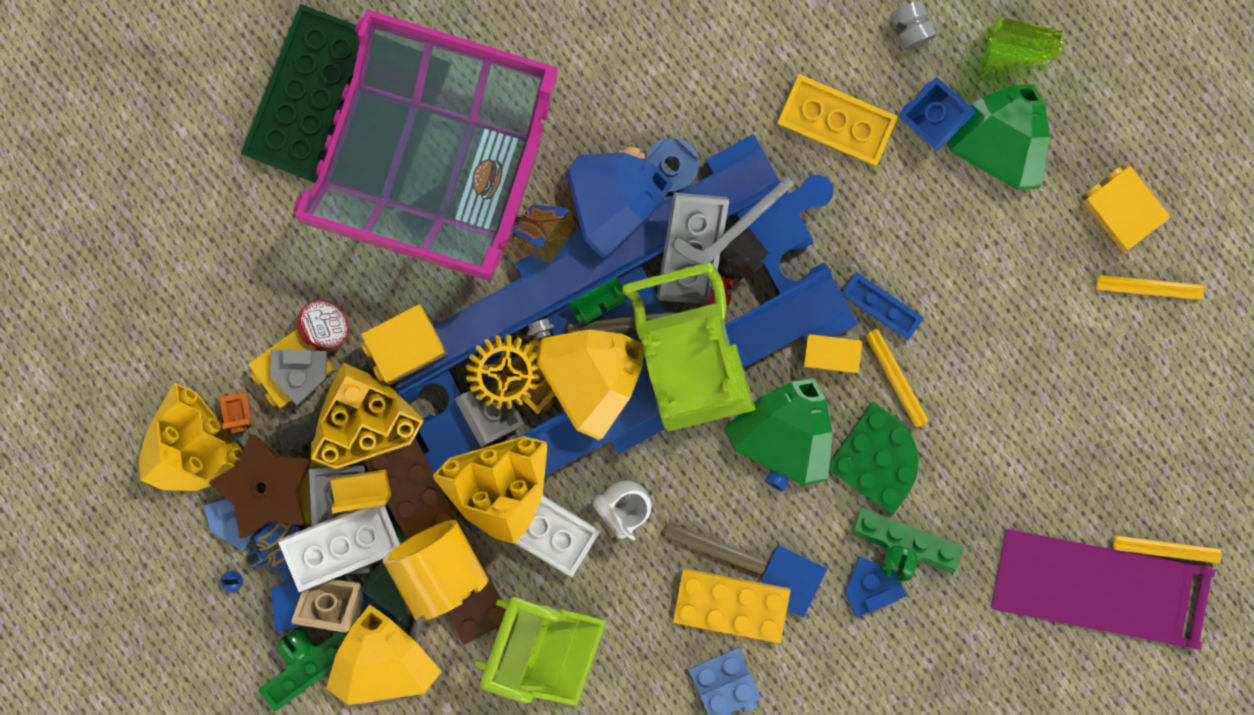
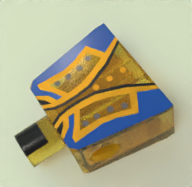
(544, 231)

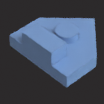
(223, 523)

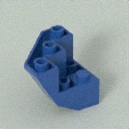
(614, 196)

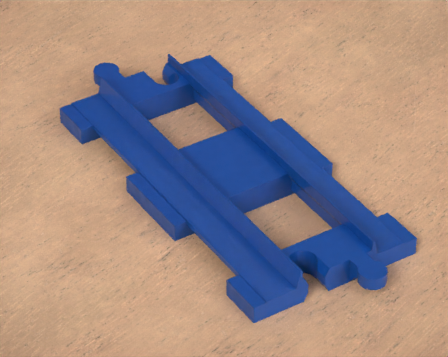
(545, 291)

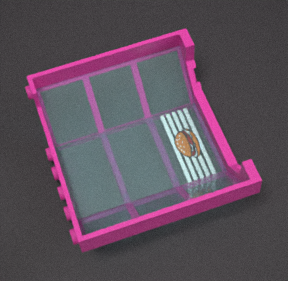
(431, 146)

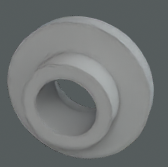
(540, 329)

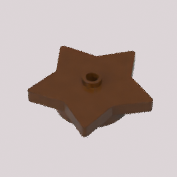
(282, 482)

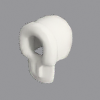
(619, 517)

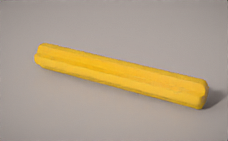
(1150, 287)
(896, 378)
(1166, 549)

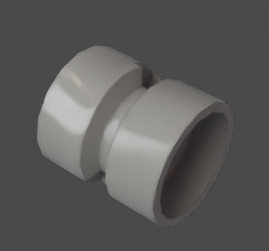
(913, 24)

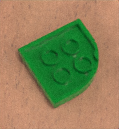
(878, 459)

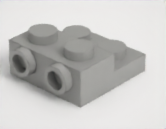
(487, 421)

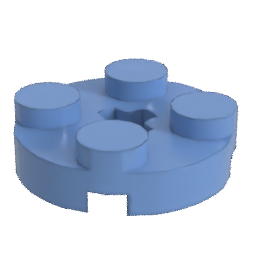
(671, 150)

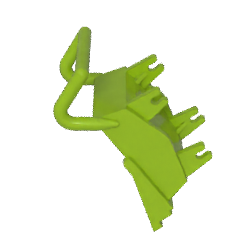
(690, 356)
(545, 654)

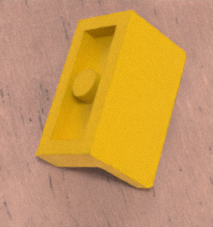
(832, 353)
(360, 491)

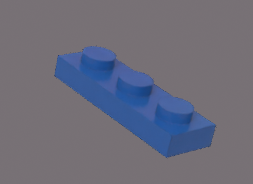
(882, 306)

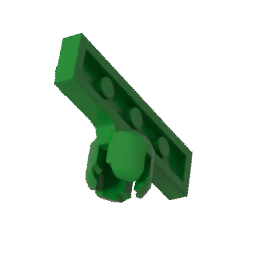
(905, 545)
(305, 665)

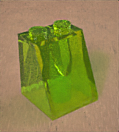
(1019, 47)

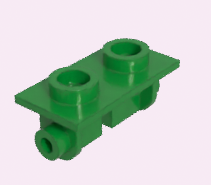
(590, 304)

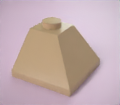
(330, 606)

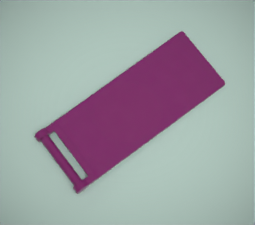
(1100, 588)

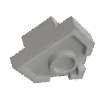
(298, 372)

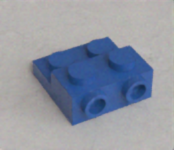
(936, 113)

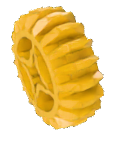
(515, 374)

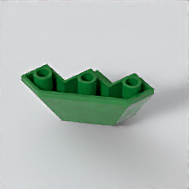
(1007, 136)
(787, 432)

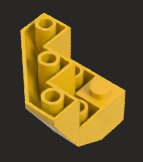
(591, 375)
(361, 420)
(186, 444)
(497, 485)
(379, 662)

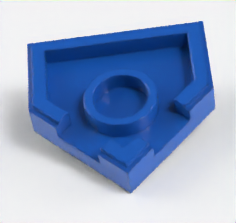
(871, 588)

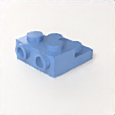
(725, 684)

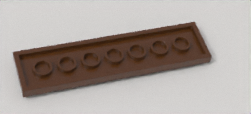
(421, 503)

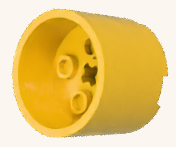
(435, 570)

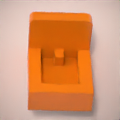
(236, 412)

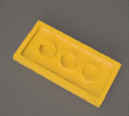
(837, 120)
(731, 605)

